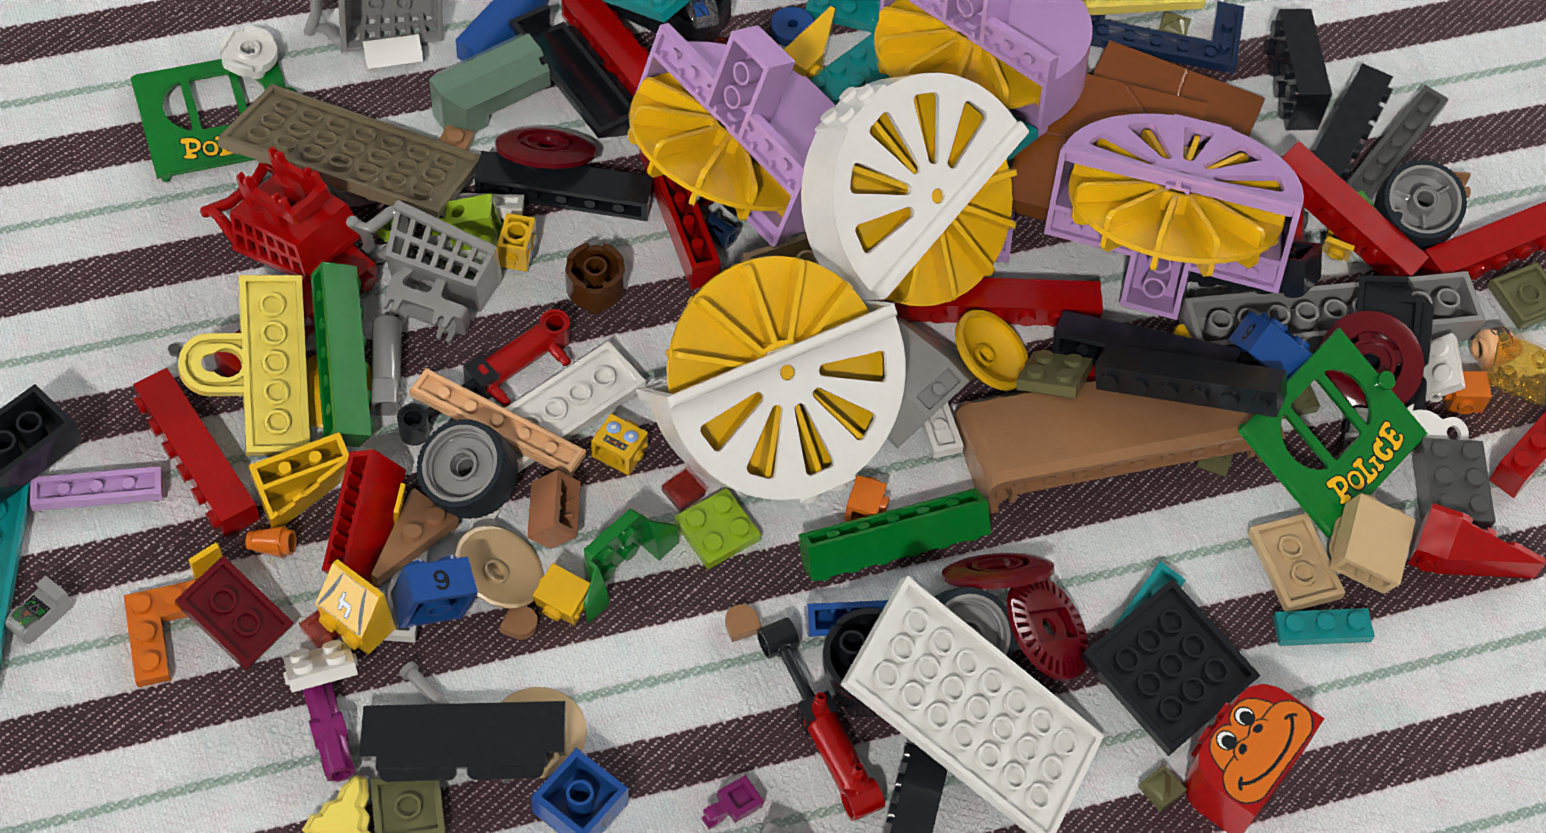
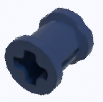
(729, 234)

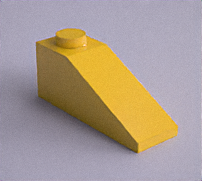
(811, 45)

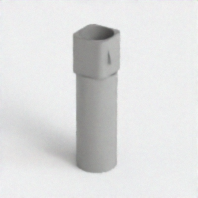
(386, 365)

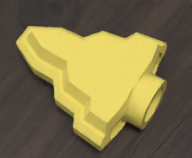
(345, 812)

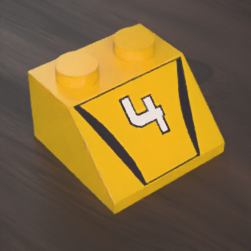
(354, 609)

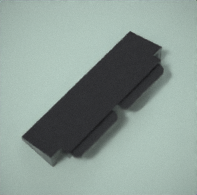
(578, 73)
(1394, 297)
(484, 738)

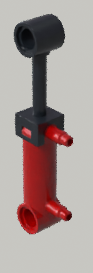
(487, 374)
(819, 719)

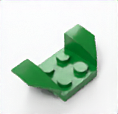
(618, 544)

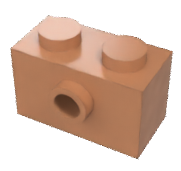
(554, 509)

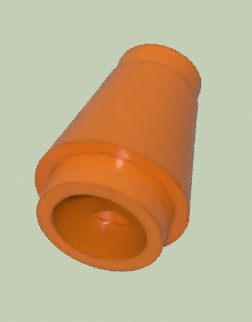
(272, 541)

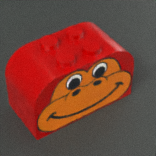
(1248, 755)

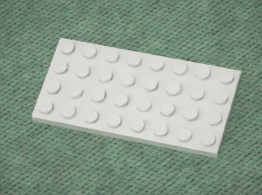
(973, 709)

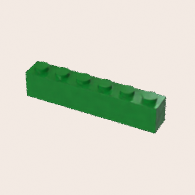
(341, 353)
(894, 534)

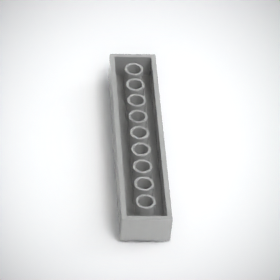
(1312, 315)

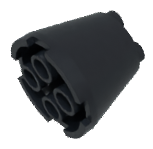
(841, 650)

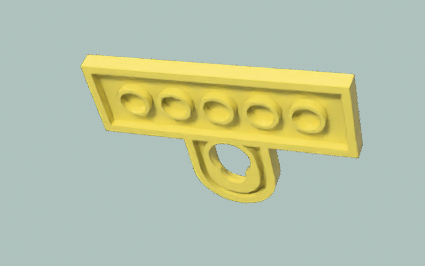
(271, 361)

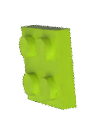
(717, 528)

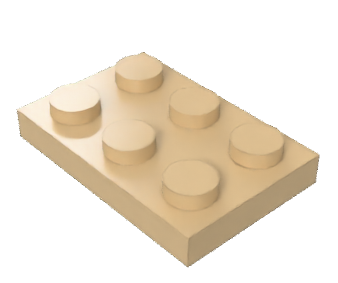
(1296, 563)

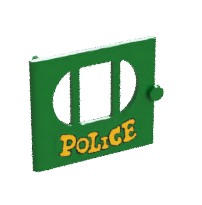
(180, 150)
(1365, 463)

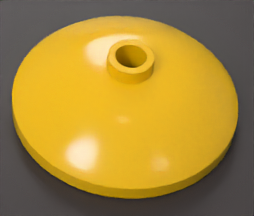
(990, 349)

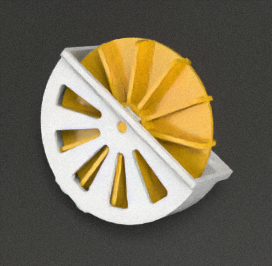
(911, 187)
(780, 380)

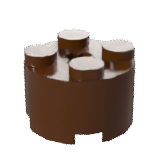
(595, 277)

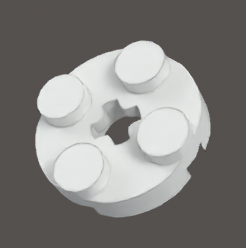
(252, 64)

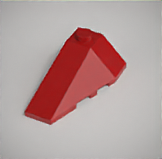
(1455, 546)

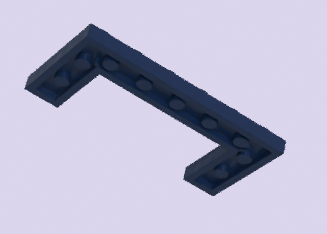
(1217, 54)

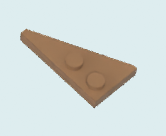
(416, 530)

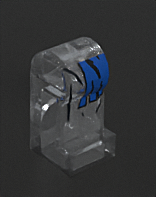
(703, 13)

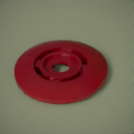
(529, 145)
(1391, 343)
(998, 571)
(1056, 654)

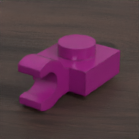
(735, 800)

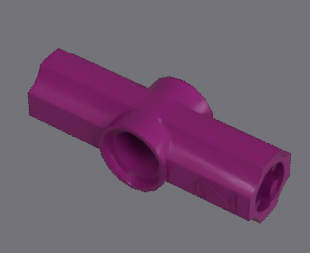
(329, 732)

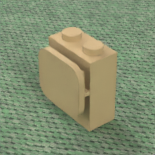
(1371, 543)

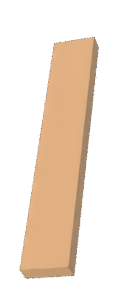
(519, 432)

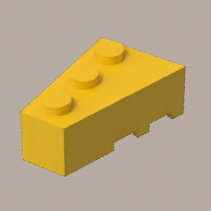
(298, 477)

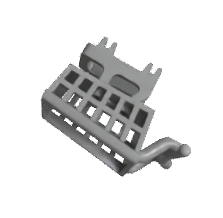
(377, 9)
(423, 289)

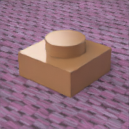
(457, 137)

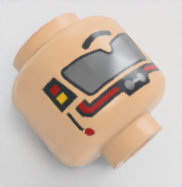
(1485, 344)

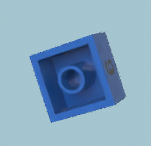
(1270, 343)
(433, 591)
(579, 797)

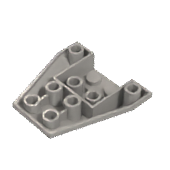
(931, 380)

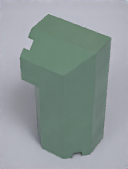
(487, 82)

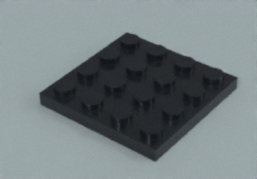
(1170, 666)

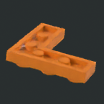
(147, 639)

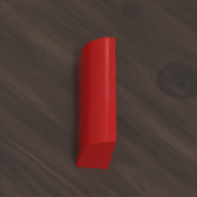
(364, 512)

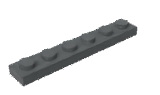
(1398, 141)

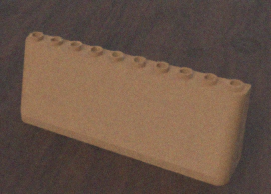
(1059, 441)

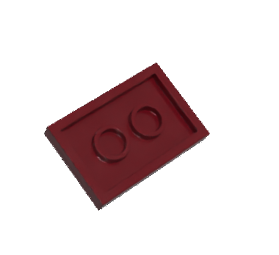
(234, 613)

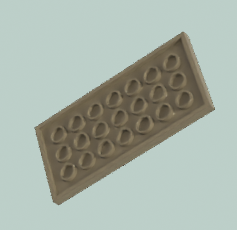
(352, 150)

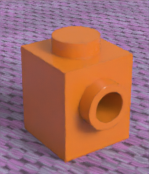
(1473, 398)
(866, 498)

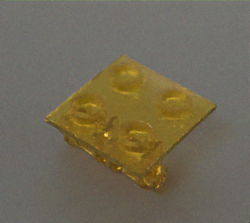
(1519, 369)

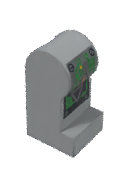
(39, 611)

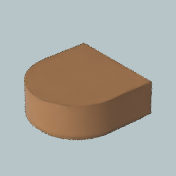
(741, 622)
(519, 623)

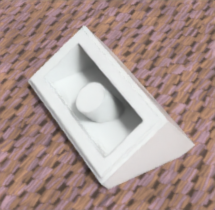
(393, 52)

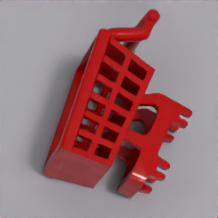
(292, 210)

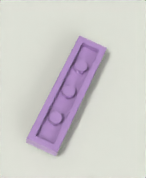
(96, 488)

